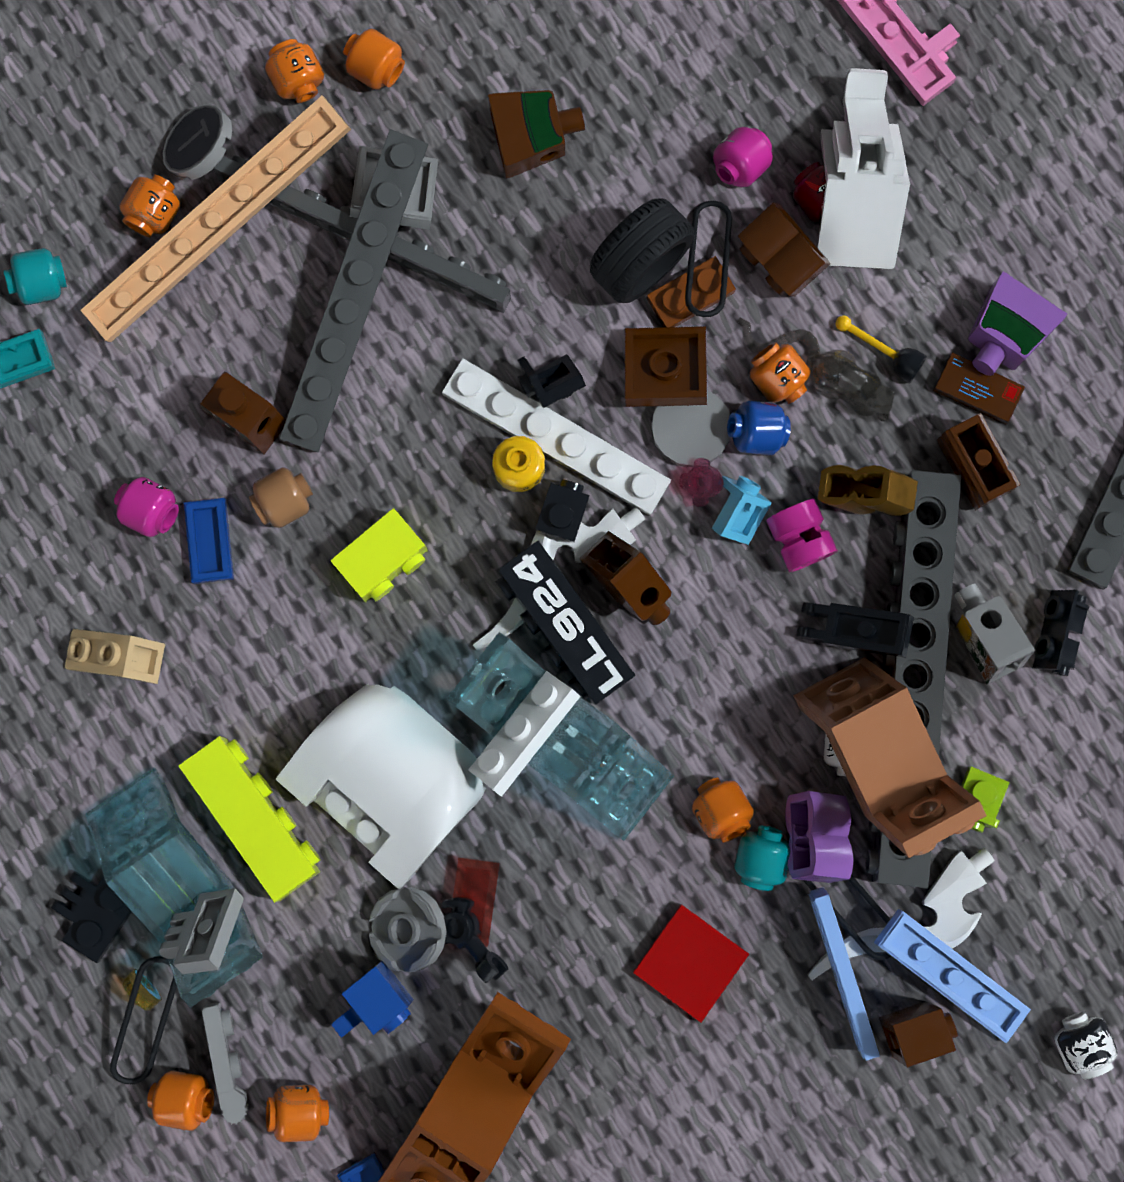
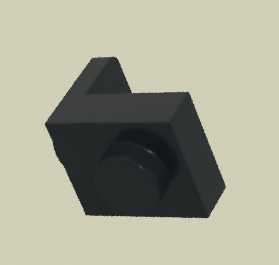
(550, 382)
(563, 510)

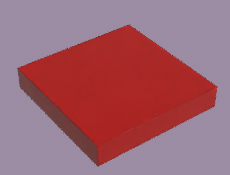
(690, 963)

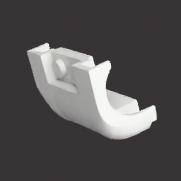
(386, 777)

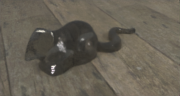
(835, 374)

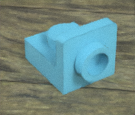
(742, 510)

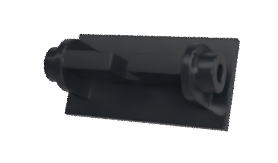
(1063, 614)

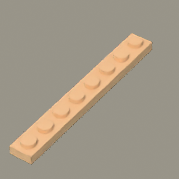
(216, 219)

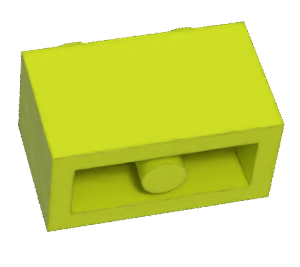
(380, 556)

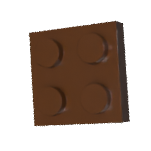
(665, 366)

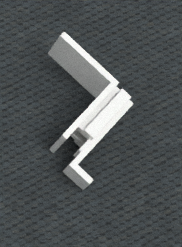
(863, 178)

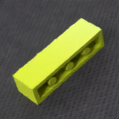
(250, 818)

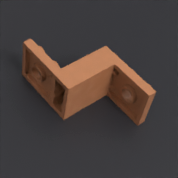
(889, 757)

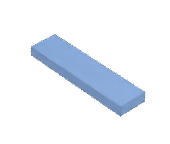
(843, 973)
(952, 975)

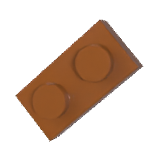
(669, 299)

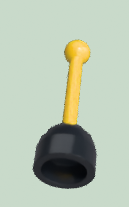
(905, 362)

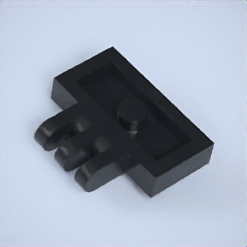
(95, 916)

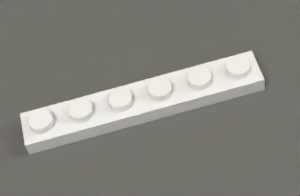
(557, 437)

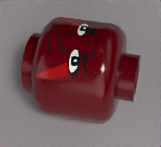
(811, 190)

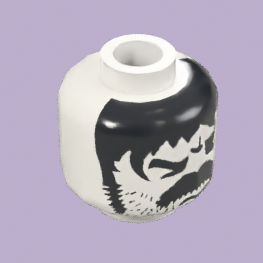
(1086, 1045)

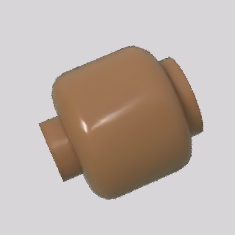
(280, 497)

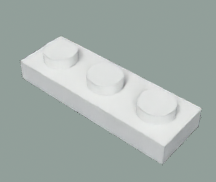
(524, 733)

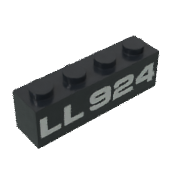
(564, 622)

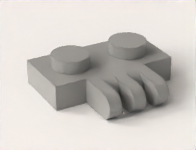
(202, 935)

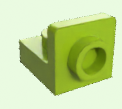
(989, 791)

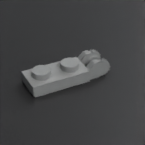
(225, 1064)

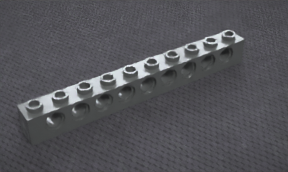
(941, 495)

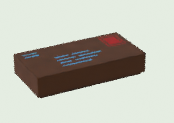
(986, 394)

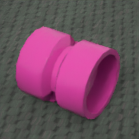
(798, 521)

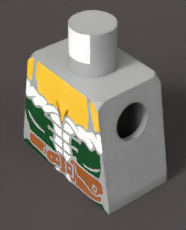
(996, 649)

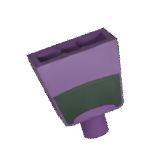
(1011, 325)

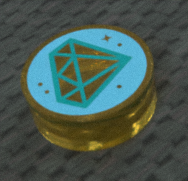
(147, 994)

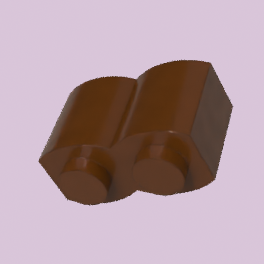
(782, 250)

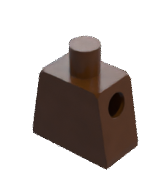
(628, 578)

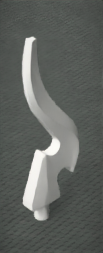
(584, 541)
(944, 898)

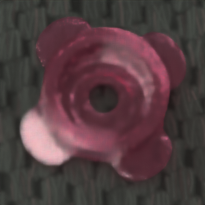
(711, 478)

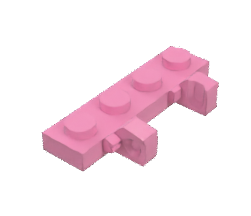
(907, 51)

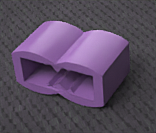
(819, 837)

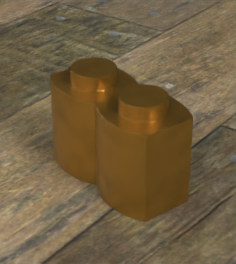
(867, 490)

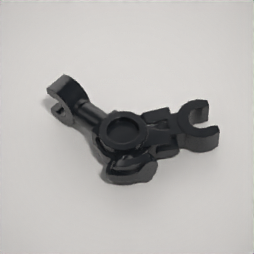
(464, 932)

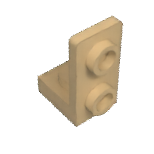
(115, 655)

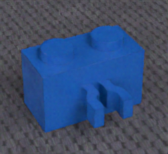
(377, 1001)

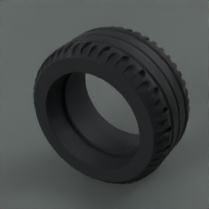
(641, 250)

